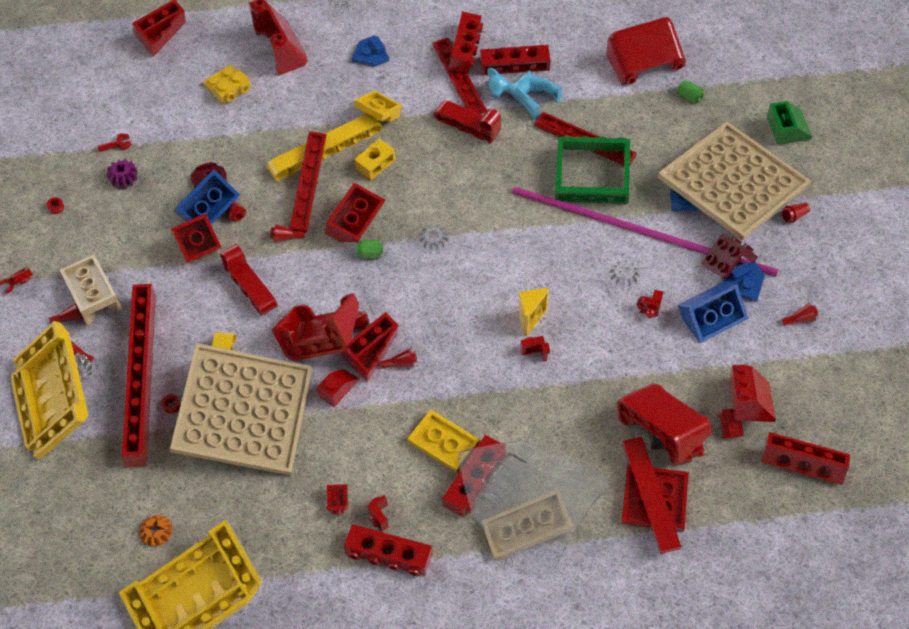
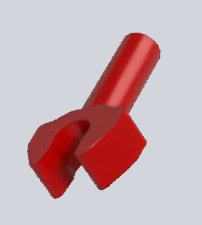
(117, 143)

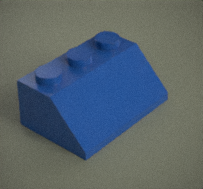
(209, 197)
(713, 310)

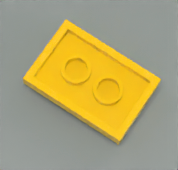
(442, 440)

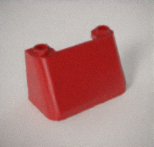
(286, 47)
(644, 48)
(311, 336)
(666, 418)

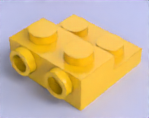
(227, 84)
(378, 106)

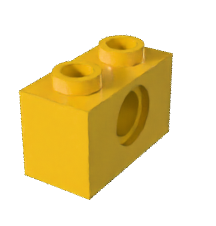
(374, 159)

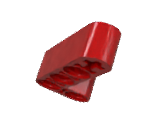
(467, 121)
(251, 286)

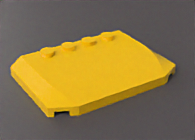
(48, 390)
(196, 586)

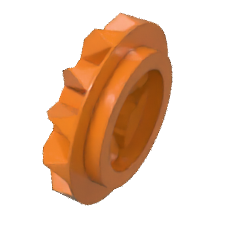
(161, 536)

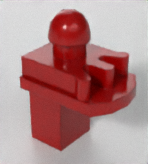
(652, 305)

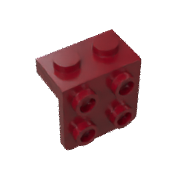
(726, 254)

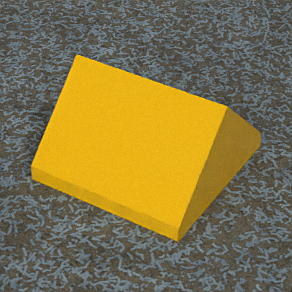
(532, 307)

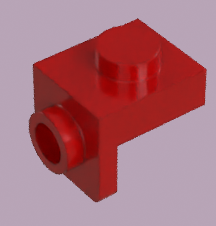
(534, 345)
(729, 427)
(337, 498)
(377, 517)

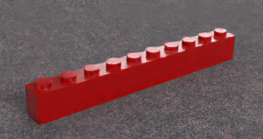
(139, 376)

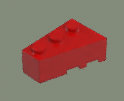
(159, 26)
(371, 345)

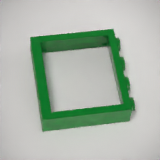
(593, 194)

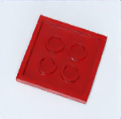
(674, 489)

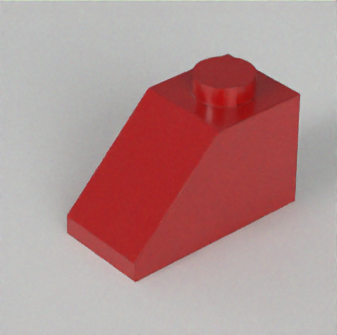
(336, 386)

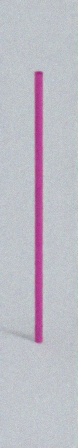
(629, 226)

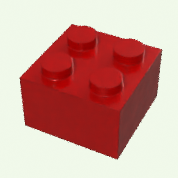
(196, 238)

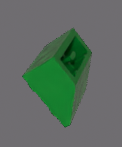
(787, 123)

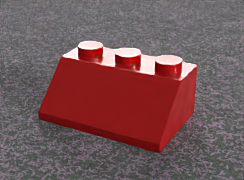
(353, 214)
(750, 395)

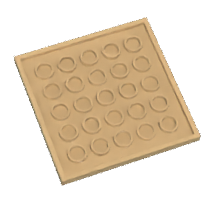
(734, 180)
(242, 409)

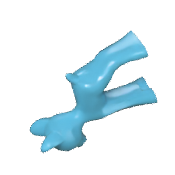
(519, 89)

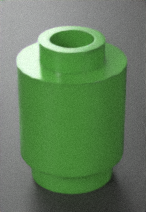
(690, 91)
(369, 249)

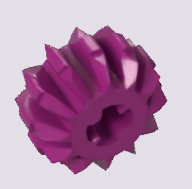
(122, 173)

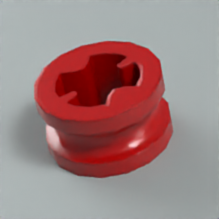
(55, 200)
(170, 398)

